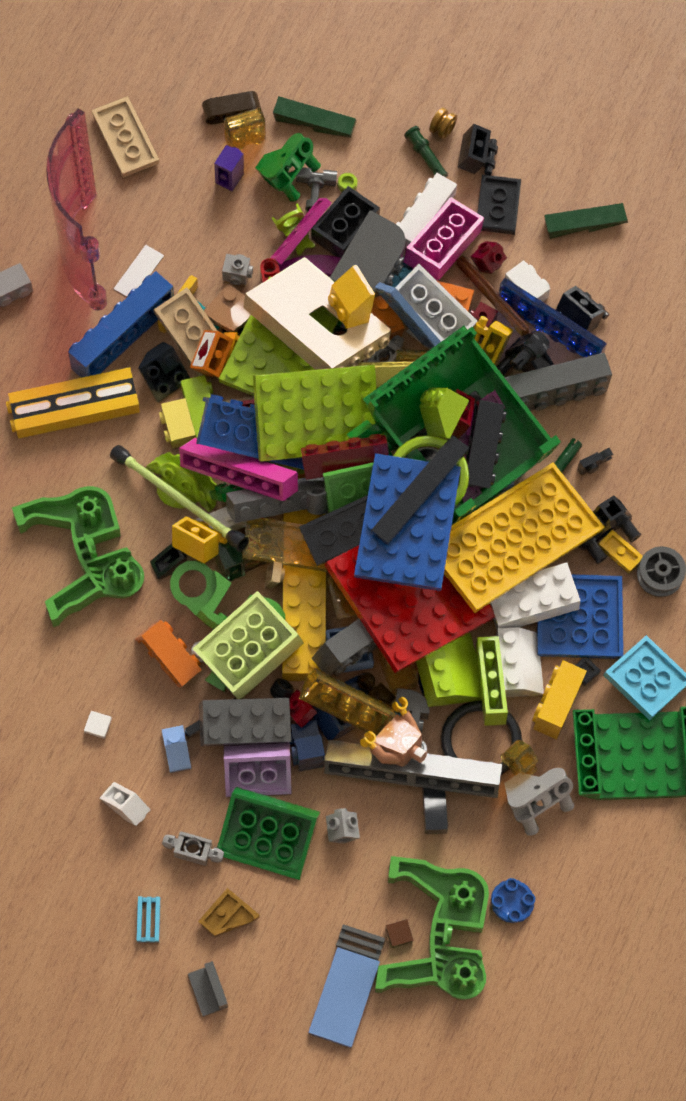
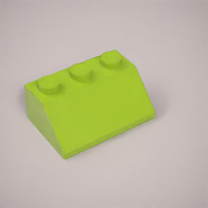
(441, 411)

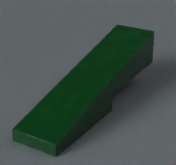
(320, 119)
(590, 218)

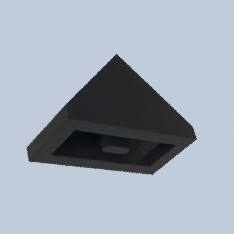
(167, 561)

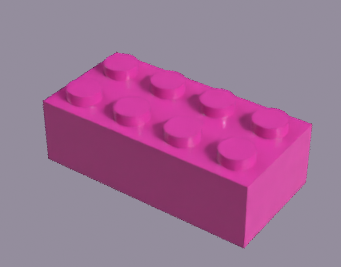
(444, 238)

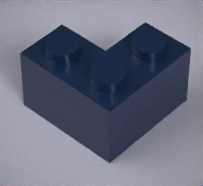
(308, 746)

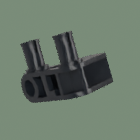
(526, 354)
(613, 517)

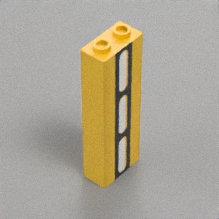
(73, 403)

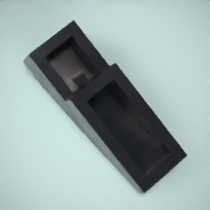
(434, 811)

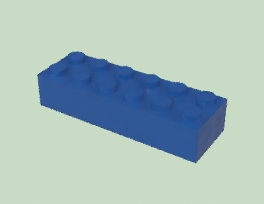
(120, 327)

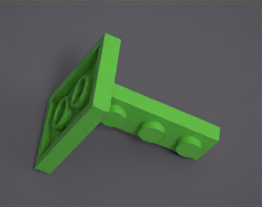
(347, 485)

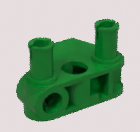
(275, 165)

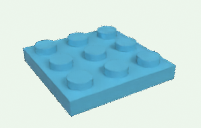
(647, 677)

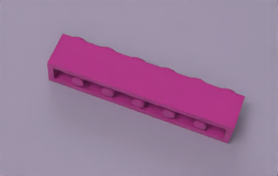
(239, 470)

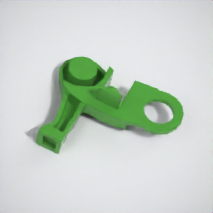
(208, 601)

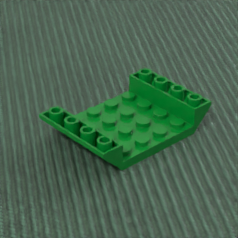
(630, 755)

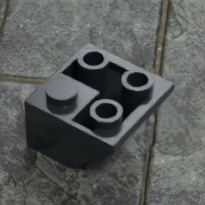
(162, 370)

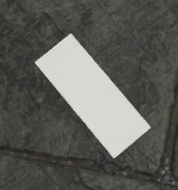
(138, 270)

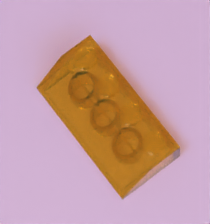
(345, 702)

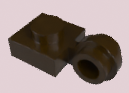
(367, 682)

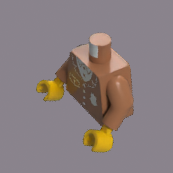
(398, 740)

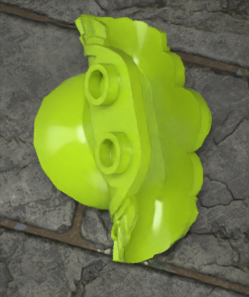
(185, 481)

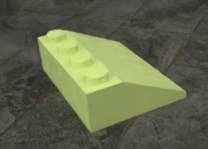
(248, 645)

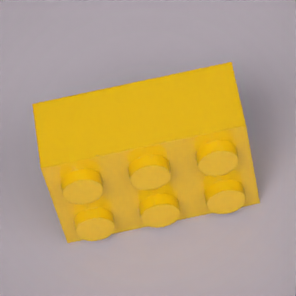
(558, 699)

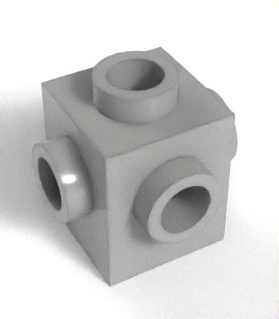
(237, 269)
(342, 826)

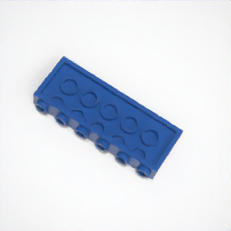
(233, 429)

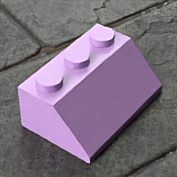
(258, 768)

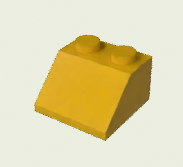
(352, 298)

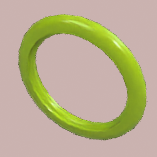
(435, 441)

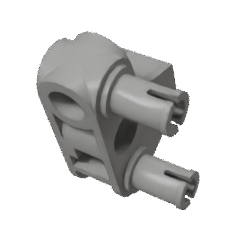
(527, 790)

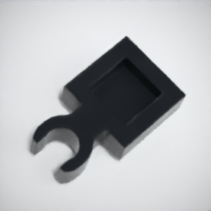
(591, 463)

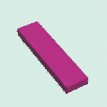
(301, 230)

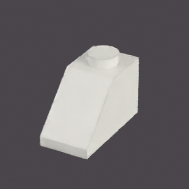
(125, 803)

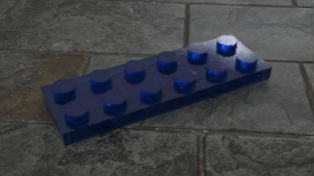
(551, 321)

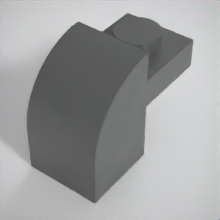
(416, 705)

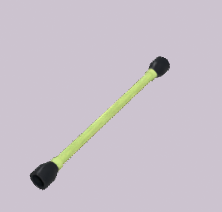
(235, 538)

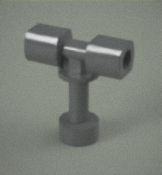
(315, 182)

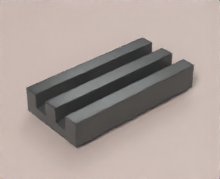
(345, 928)

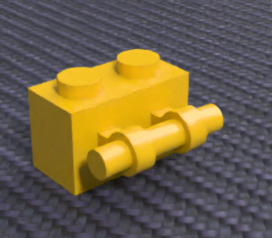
(495, 338)
(196, 539)

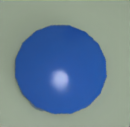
(512, 901)

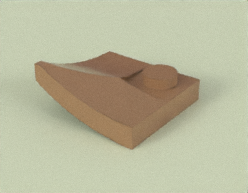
(228, 310)

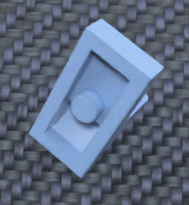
(176, 748)

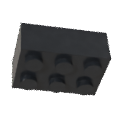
(342, 221)

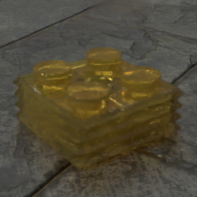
(245, 129)

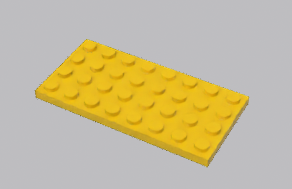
(517, 536)

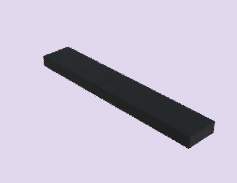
(419, 490)

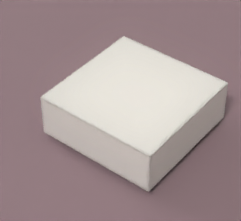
(97, 724)

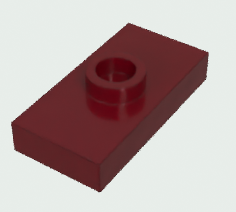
(300, 710)

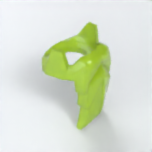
(288, 223)

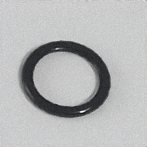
(461, 711)

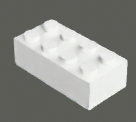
(537, 598)

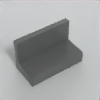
(208, 989)

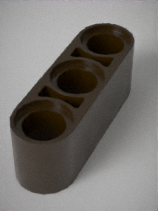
(221, 107)

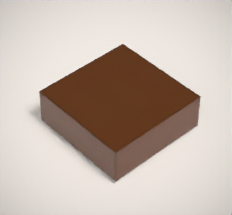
(399, 933)

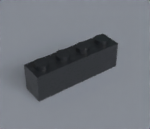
(483, 443)

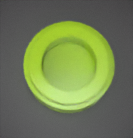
(346, 180)

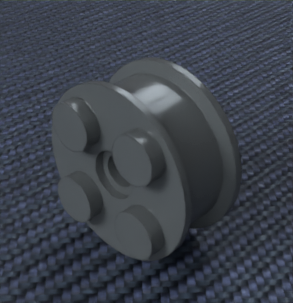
(658, 582)

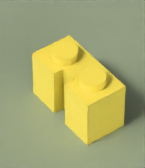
(178, 423)

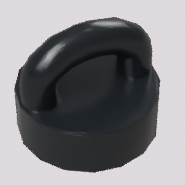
(281, 688)

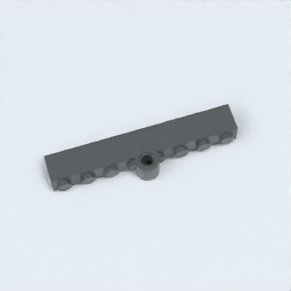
(250, 505)
(434, 772)

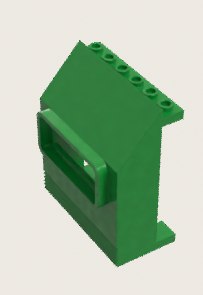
(461, 365)

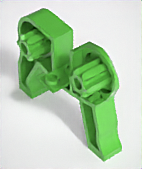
(92, 521)
(461, 906)

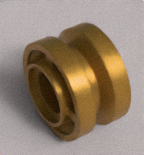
(443, 123)

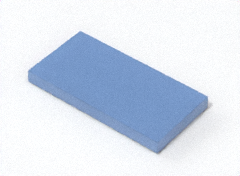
(407, 315)
(344, 997)

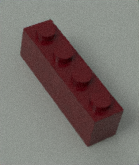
(341, 455)

